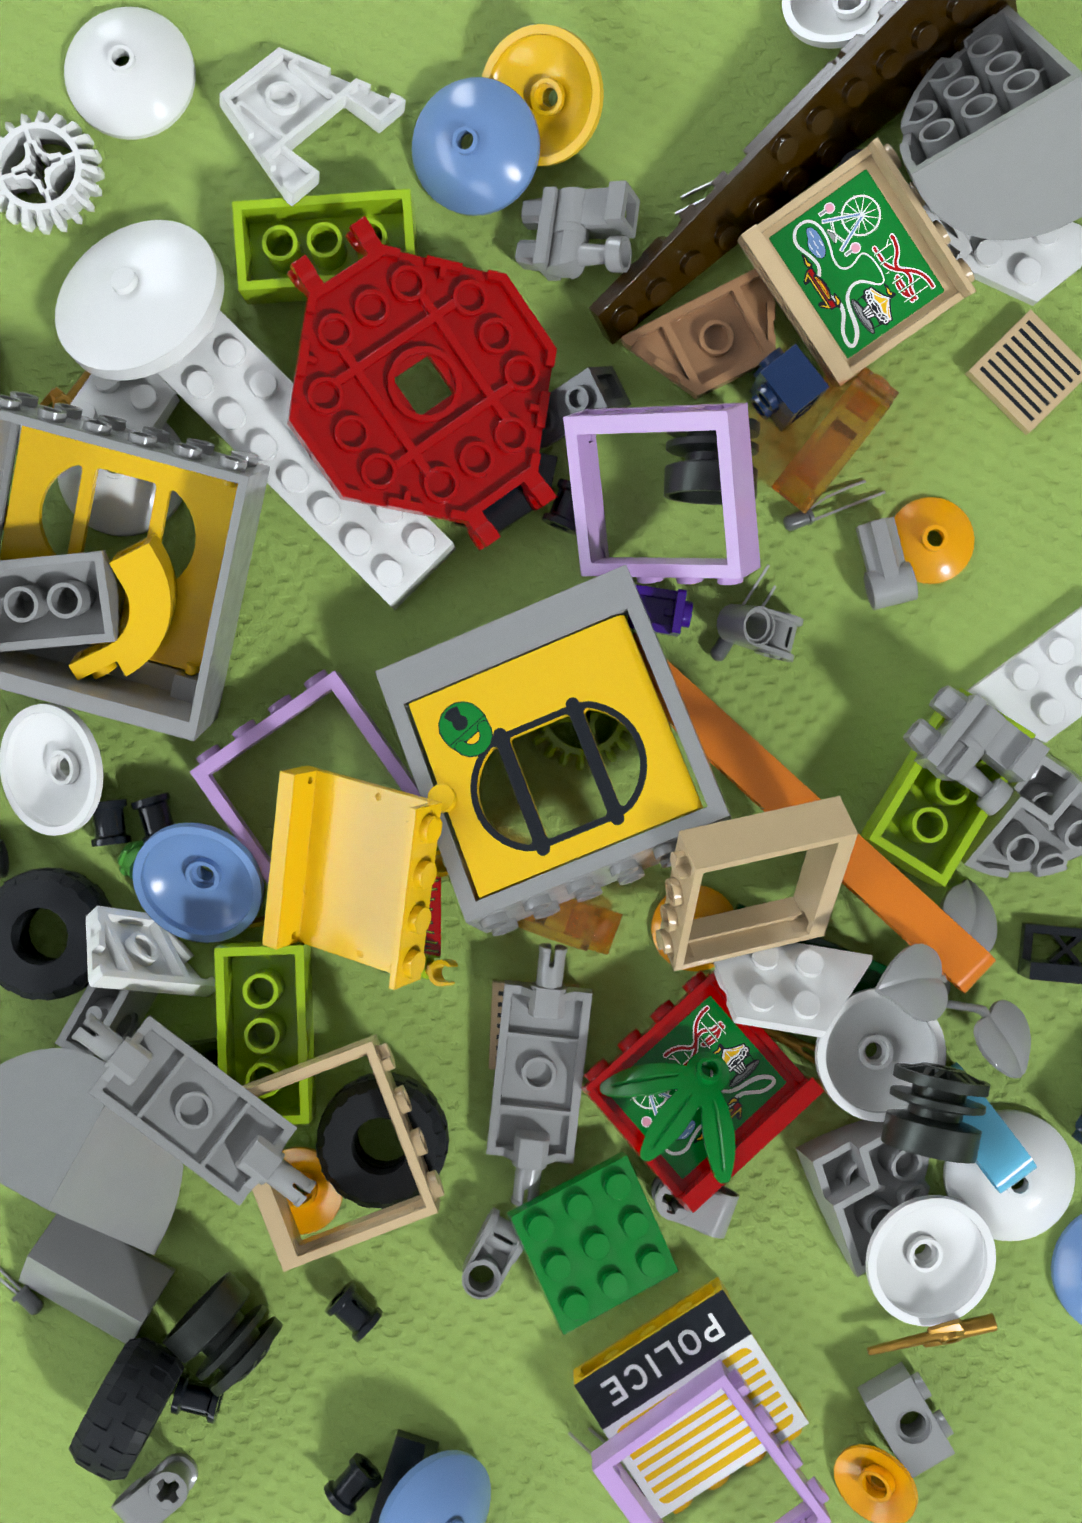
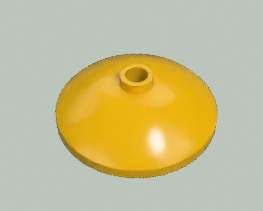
(545, 60)

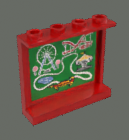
(761, 1093)

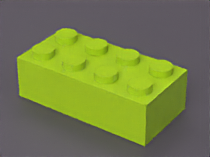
(276, 234)
(927, 820)
(266, 1020)

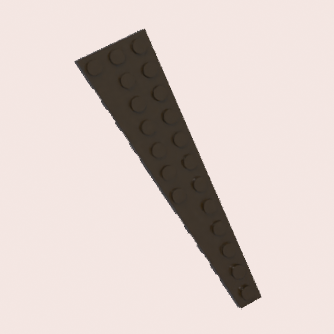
(811, 134)

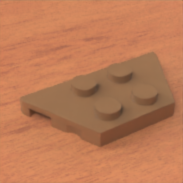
(710, 336)

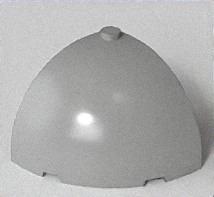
(998, 134)
(78, 1153)

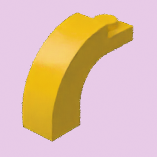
(152, 597)

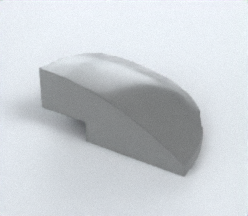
(1036, 826)
(859, 1183)

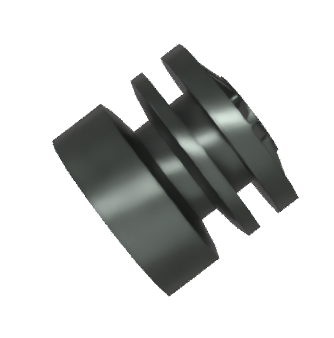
(699, 475)
(935, 1112)
(223, 1334)

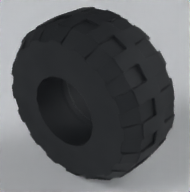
(21, 965)
(353, 1171)
(126, 1408)

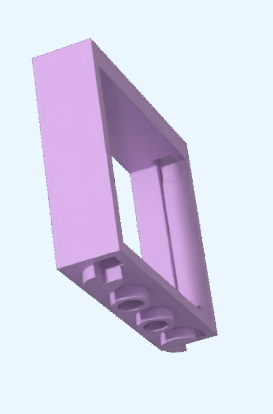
(736, 480)
(281, 713)
(632, 1501)

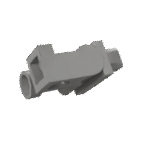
(568, 220)
(969, 734)

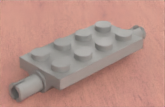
(539, 1072)
(193, 1110)

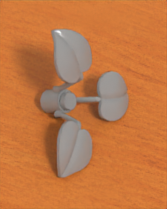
(921, 991)

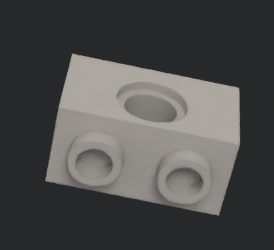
(116, 1008)
(914, 1444)

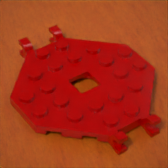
(361, 427)

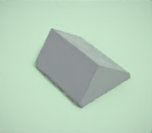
(59, 601)
(96, 1277)

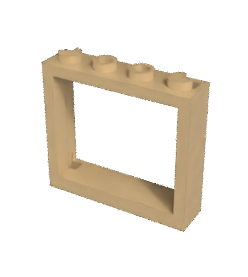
(815, 826)
(274, 1206)

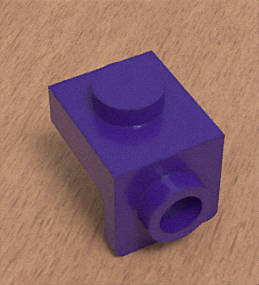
(666, 609)

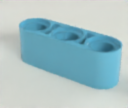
(1000, 1152)

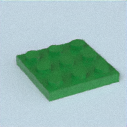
(592, 1242)

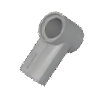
(888, 575)

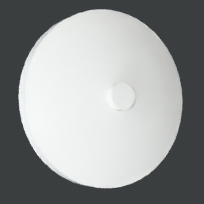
(139, 300)

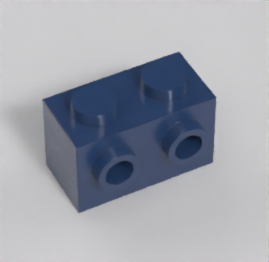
(786, 387)

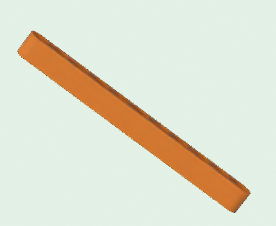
(867, 873)

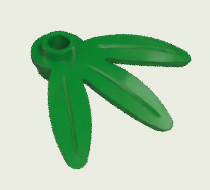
(693, 1092)

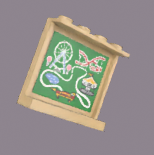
(857, 263)

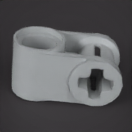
(759, 629)
(709, 1219)
(495, 1248)
(154, 1495)

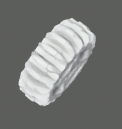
(78, 166)

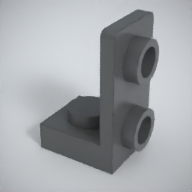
(587, 390)

